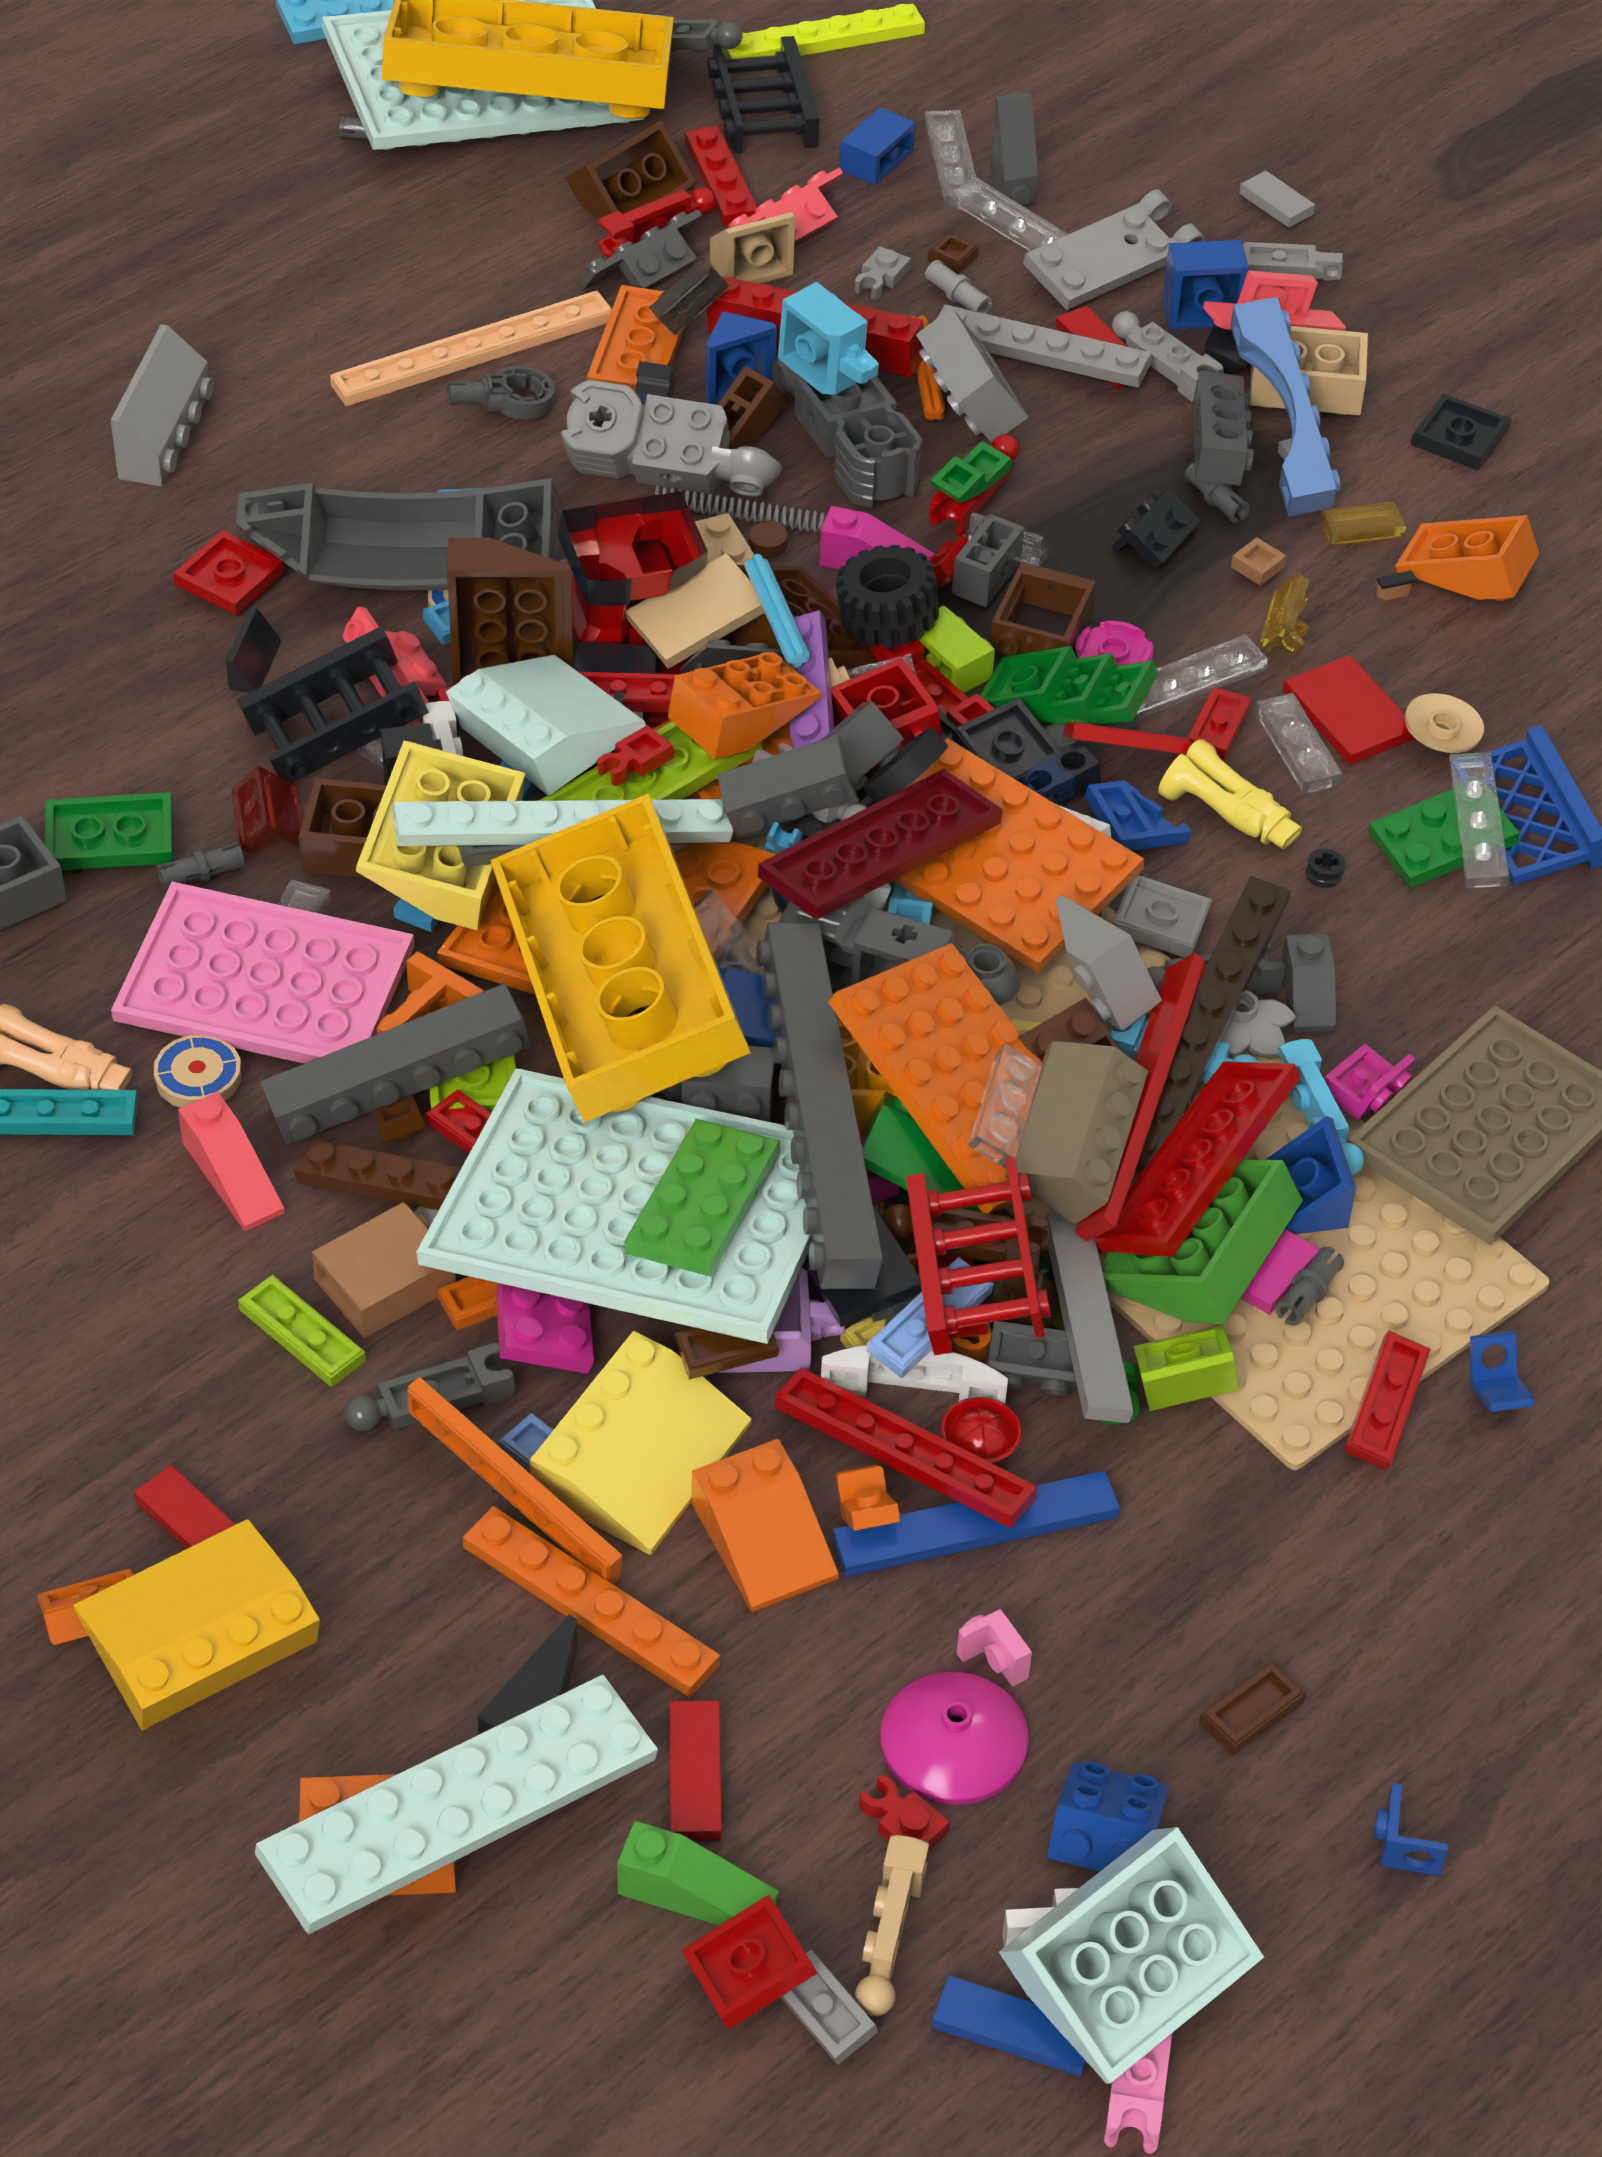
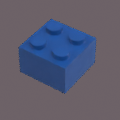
(1200, 274)

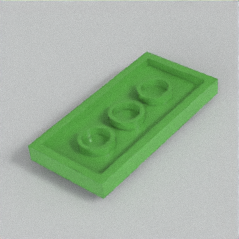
(702, 1197)

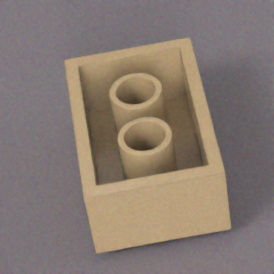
(1334, 366)

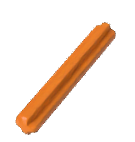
(929, 389)

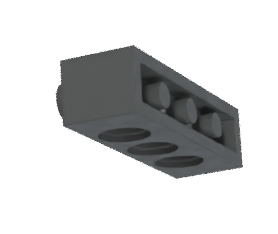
(1221, 428)

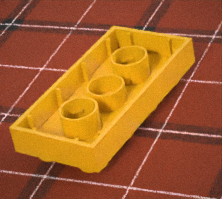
(618, 955)

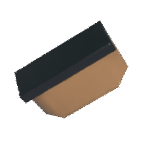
(1395, 585)

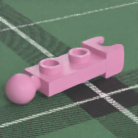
(1139, 2098)

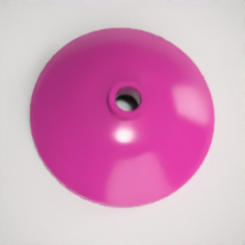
(948, 1758)

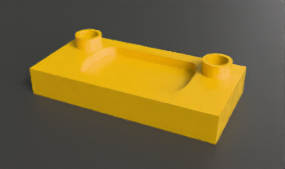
(530, 51)

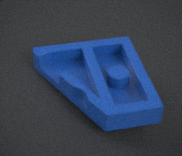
(1133, 818)

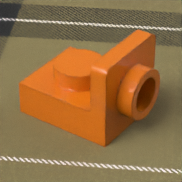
(865, 1498)

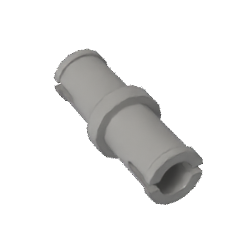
(957, 287)

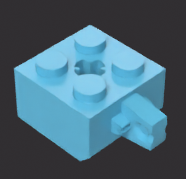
(824, 341)

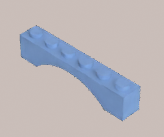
(1264, 342)

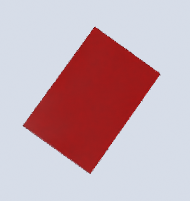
(1349, 709)

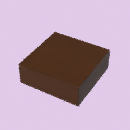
(953, 252)

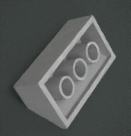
(159, 409)

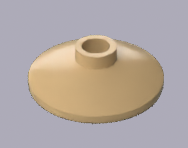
(1444, 723)

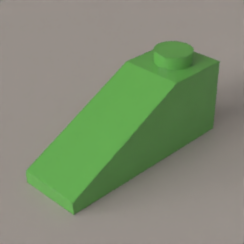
(685, 1876)

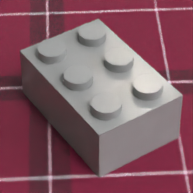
(970, 376)

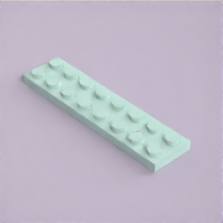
(454, 1803)

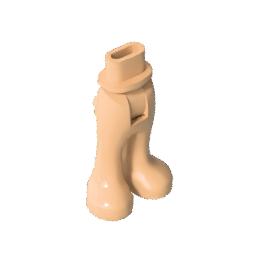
(68, 1061)

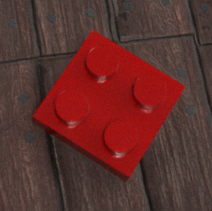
(229, 572)
(749, 1962)

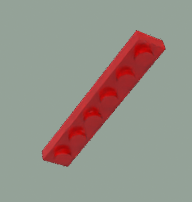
(906, 1447)

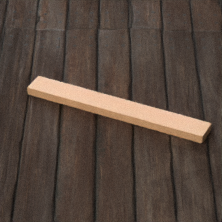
(470, 348)

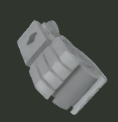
(660, 442)

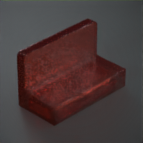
(265, 808)

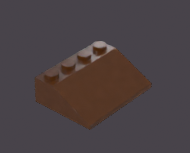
(804, 597)
(505, 605)

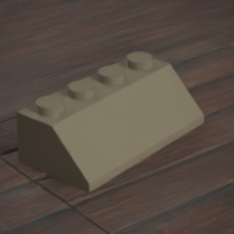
(1079, 1126)

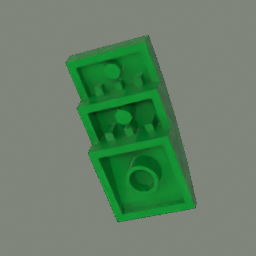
(1070, 688)

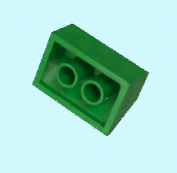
(898, 1148)

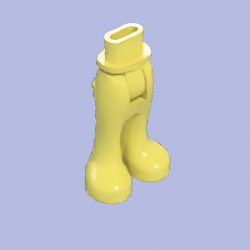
(1241, 804)

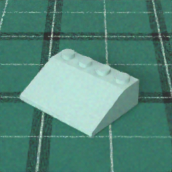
(541, 718)
(1133, 1953)

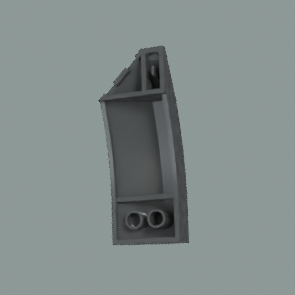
(394, 537)

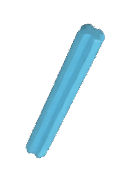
(777, 611)

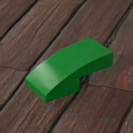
(973, 474)

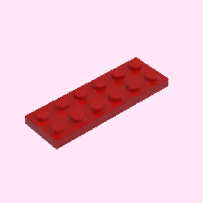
(1199, 1157)

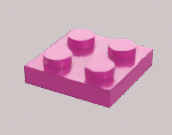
(544, 1329)

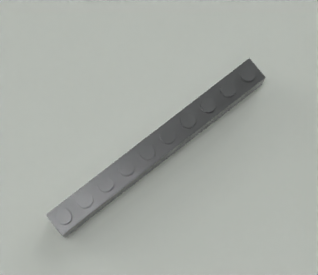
(819, 1108)

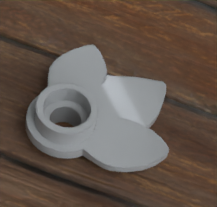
(1258, 1026)

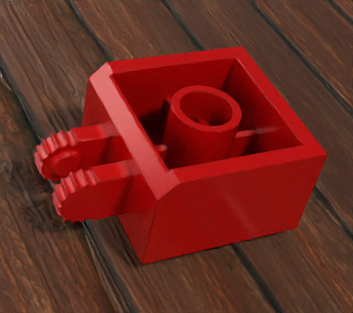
(897, 696)

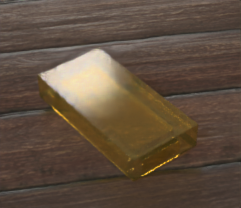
(1362, 522)

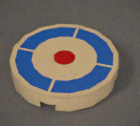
(196, 1068)

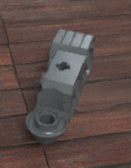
(871, 442)
(869, 941)

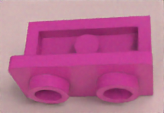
(1367, 1081)

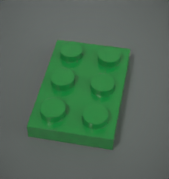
(110, 830)
(1425, 839)

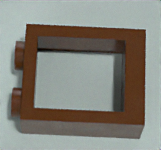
(1033, 587)

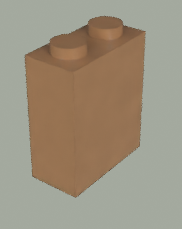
(376, 1270)

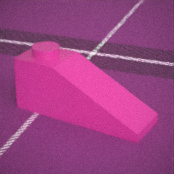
(851, 531)

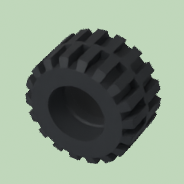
(887, 595)

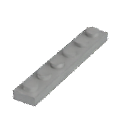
(1057, 348)

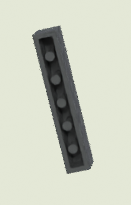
(395, 1064)

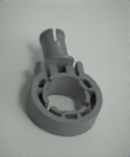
(496, 392)

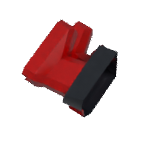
(626, 555)

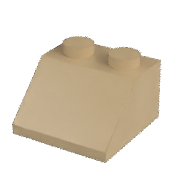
(756, 250)

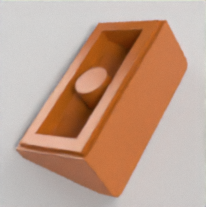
(58, 1610)

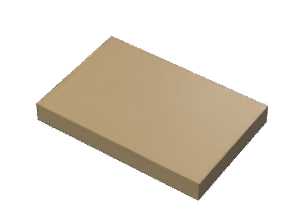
(696, 611)

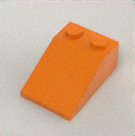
(1473, 556)
(762, 1525)

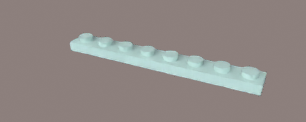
(531, 820)

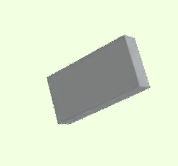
(1277, 199)

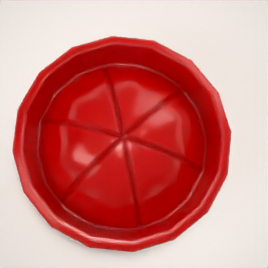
(983, 1428)

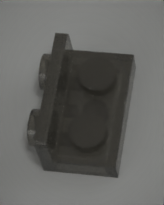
(689, 296)

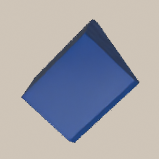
(733, 345)
(1321, 1178)

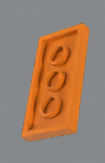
(632, 337)

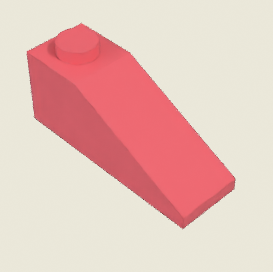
(229, 1161)

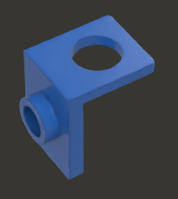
(1498, 1385)
(1395, 1846)

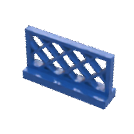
(1564, 802)

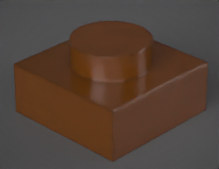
(398, 1120)

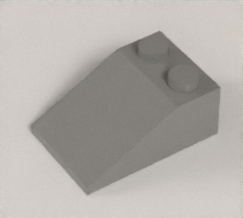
(1106, 966)

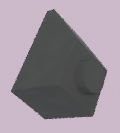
(1310, 982)

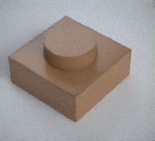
(1258, 561)

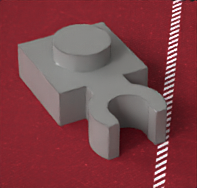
(882, 269)

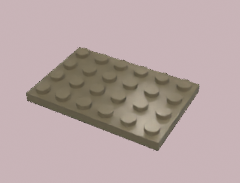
(1487, 1124)

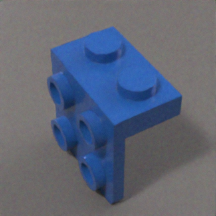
(1103, 1814)

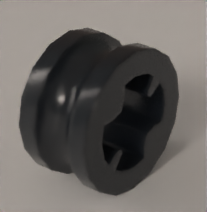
(1321, 877)

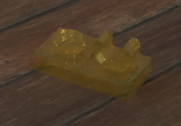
(1282, 616)

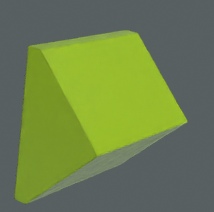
(1187, 1367)

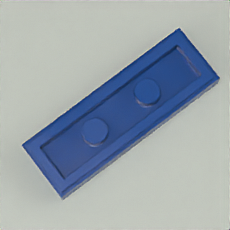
(1004, 2024)

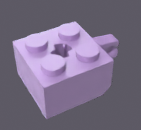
(797, 1326)

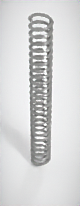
(753, 512)

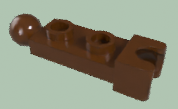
(899, 1222)

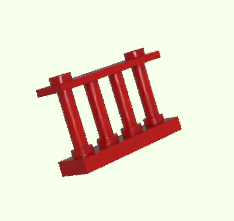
(940, 1281)

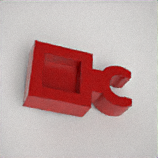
(944, 560)
(638, 753)
(905, 1816)

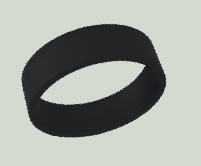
(906, 765)

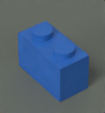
(877, 146)

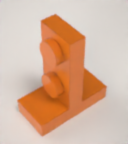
(431, 989)

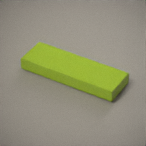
(302, 1330)

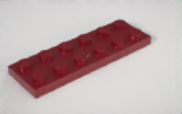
(879, 844)

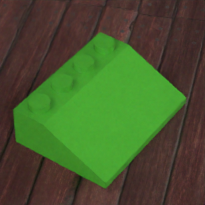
(1218, 1254)

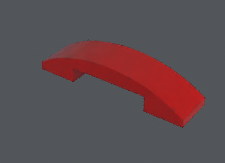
(944, 693)

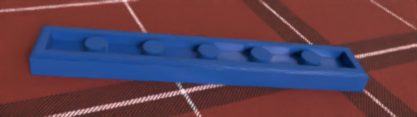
(959, 1528)

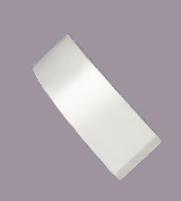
(944, 1372)

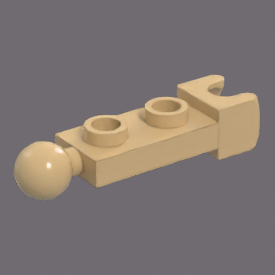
(902, 1878)

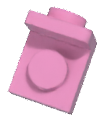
(1000, 1642)

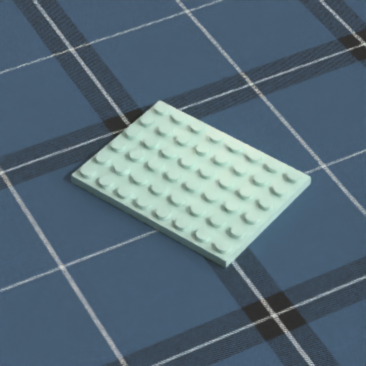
(454, 113)
(557, 1196)

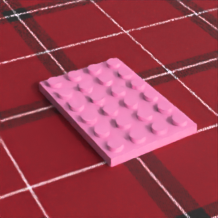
(261, 975)

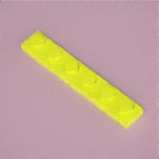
(833, 32)

